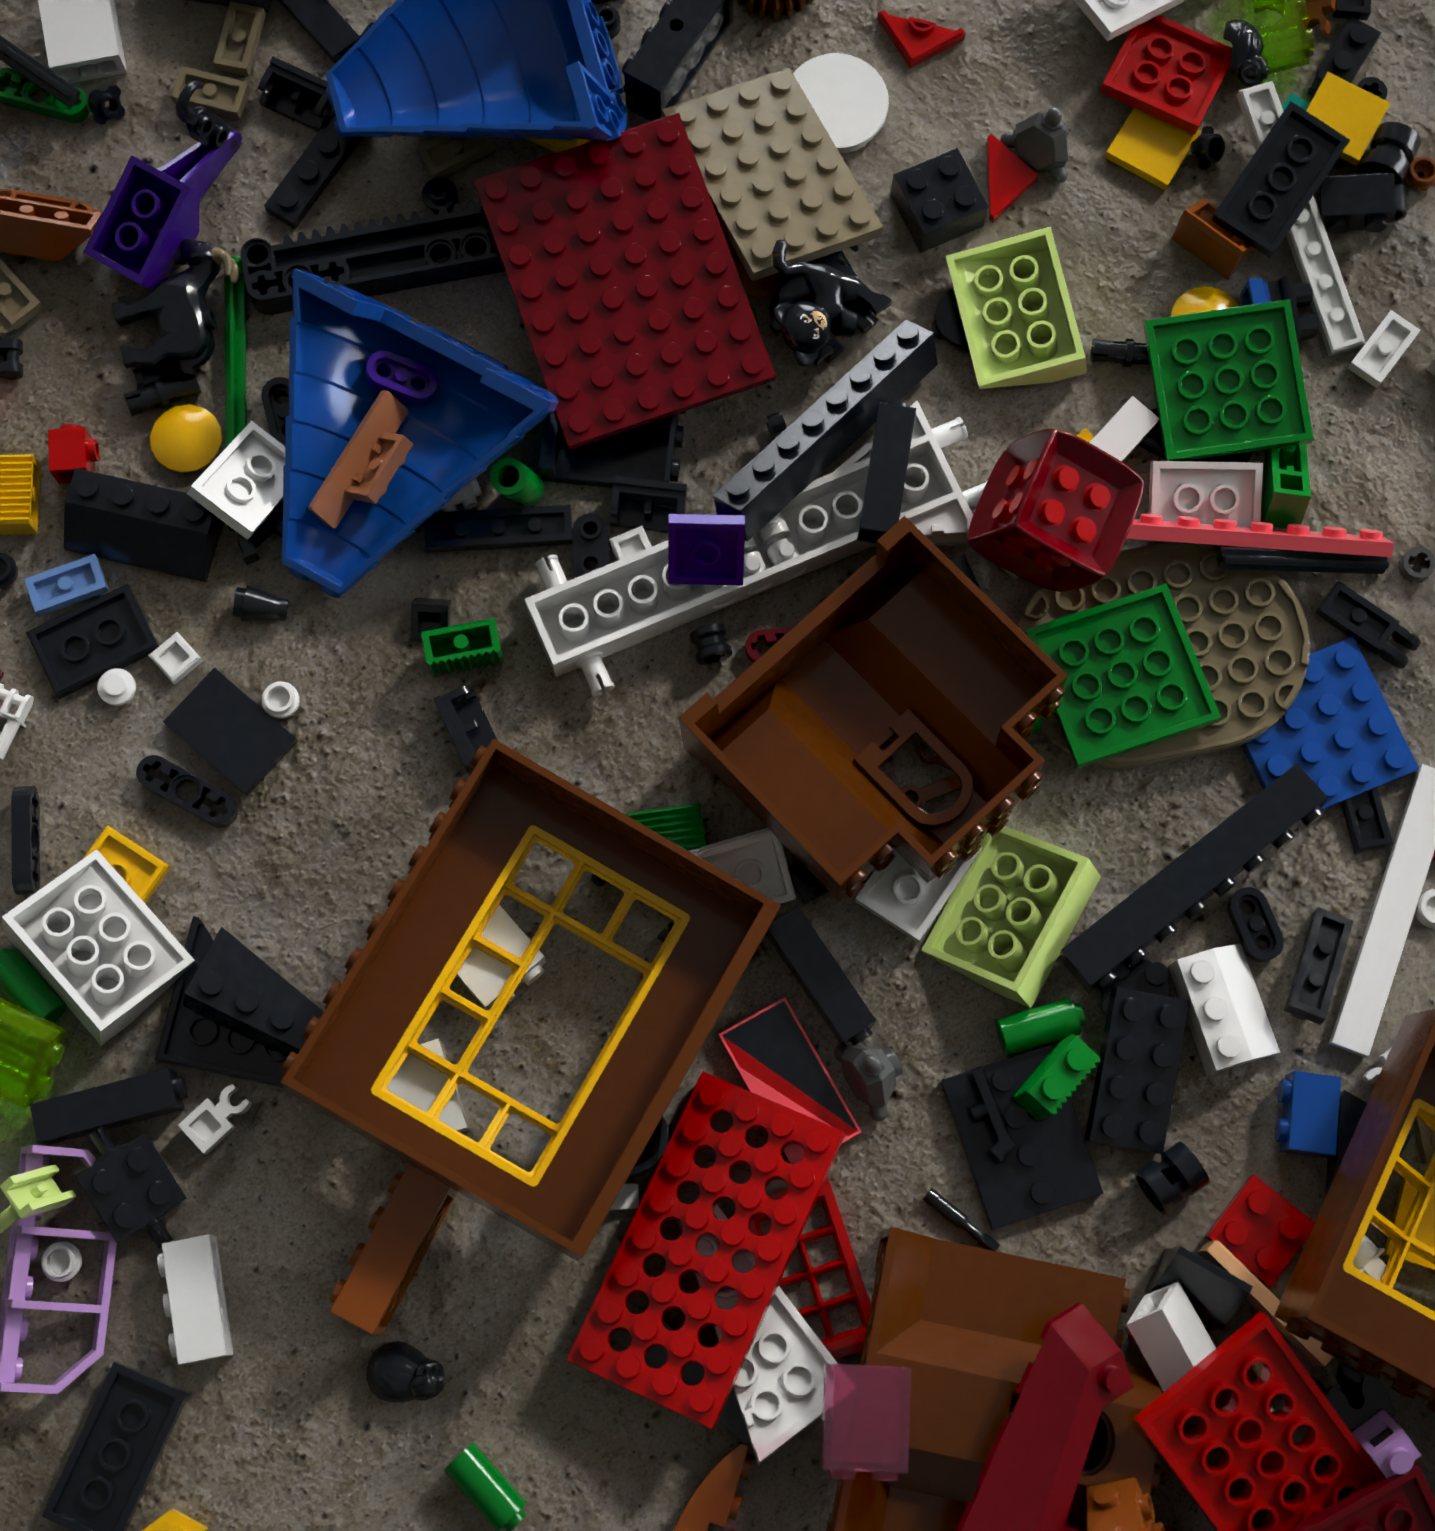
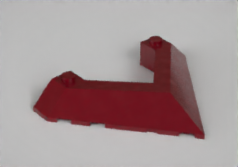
(1047, 1439)

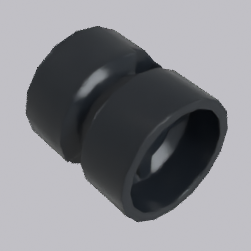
(1391, 151)
(1183, 1170)

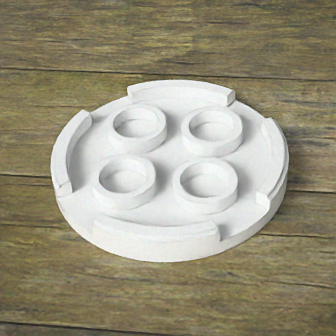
(846, 98)

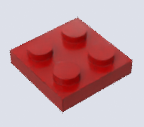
(1261, 1230)

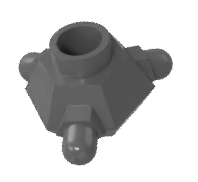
(1042, 143)
(870, 1075)

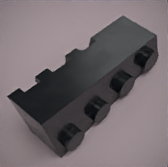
(249, 996)

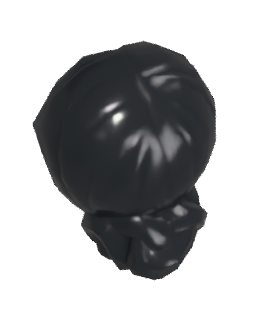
(1246, 52)
(403, 1374)

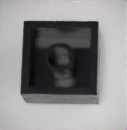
(938, 200)

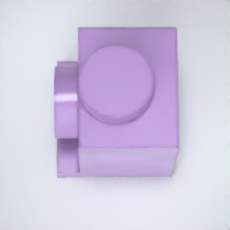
(1393, 1454)

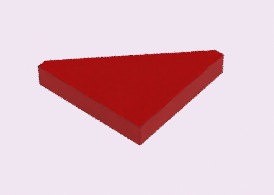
(918, 38)
(1006, 177)

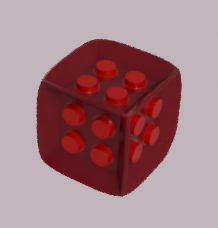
(1056, 511)

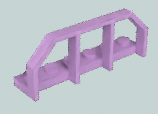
(19, 1286)

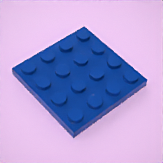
(1335, 730)

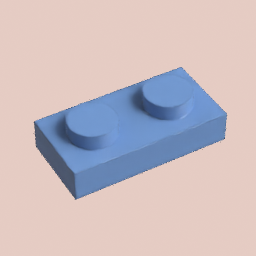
(66, 585)

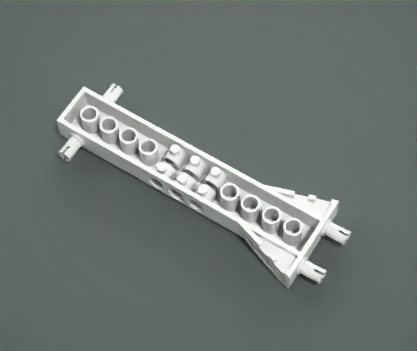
(632, 598)

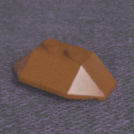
(43, 224)

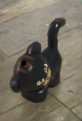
(808, 323)

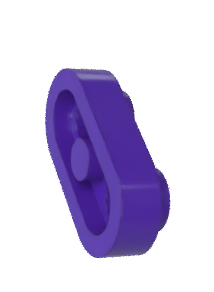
(401, 375)

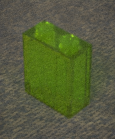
(27, 1054)

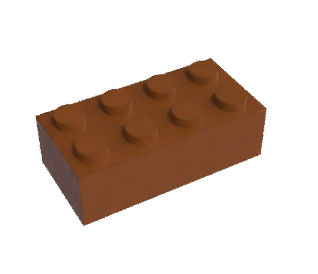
(393, 1250)

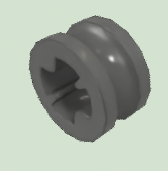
(1428, 559)

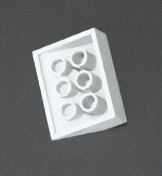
(97, 946)

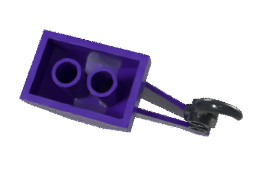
(161, 206)

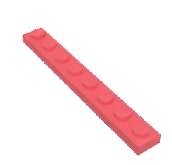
(1260, 535)

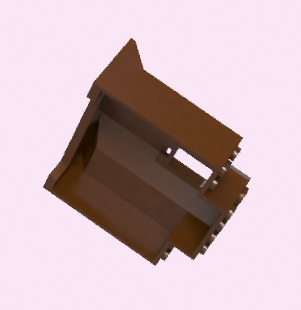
(881, 658)
(967, 1332)

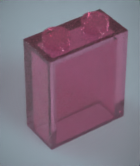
(865, 1420)

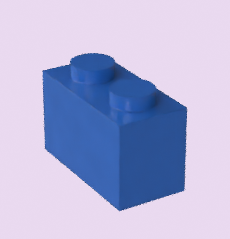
(1308, 1114)

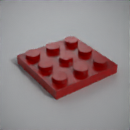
(1168, 72)

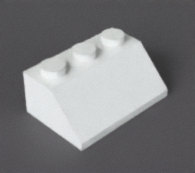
(1223, 1008)

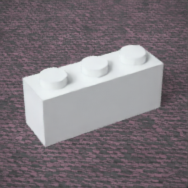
(195, 1299)

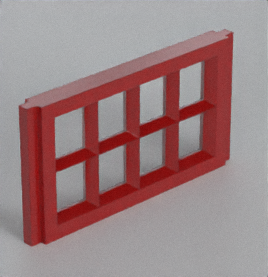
(849, 1341)

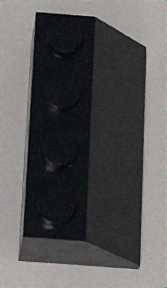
(139, 525)

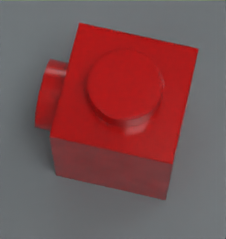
(71, 449)

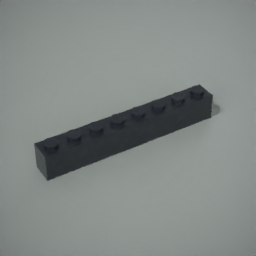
(827, 427)
(1193, 878)

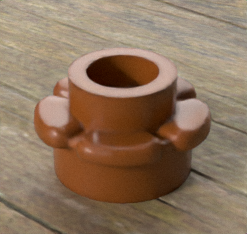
(1424, 166)

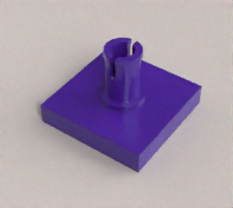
(706, 549)

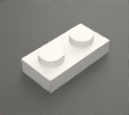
(1384, 349)

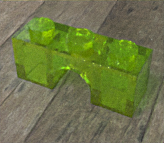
(1285, 41)

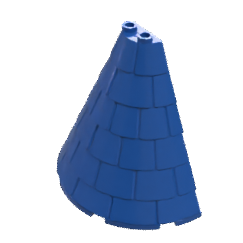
(481, 73)
(454, 434)

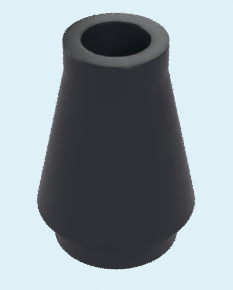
(259, 605)

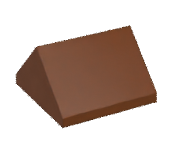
(1209, 240)

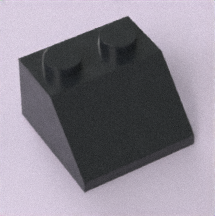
(1210, 1289)

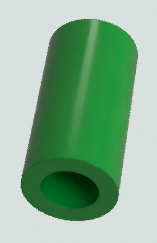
(517, 482)
(27, 987)
(1039, 1026)
(487, 1488)

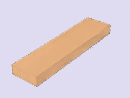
(1263, 1300)

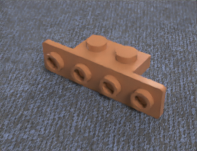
(366, 461)

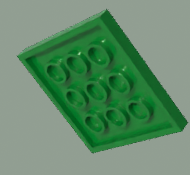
(1228, 381)
(1127, 676)

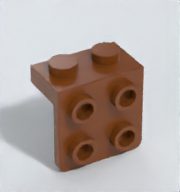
(1120, 1507)

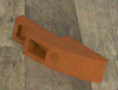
(715, 1495)

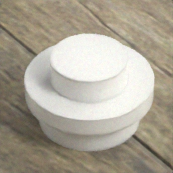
(116, 687)
(280, 700)
(61, 1261)

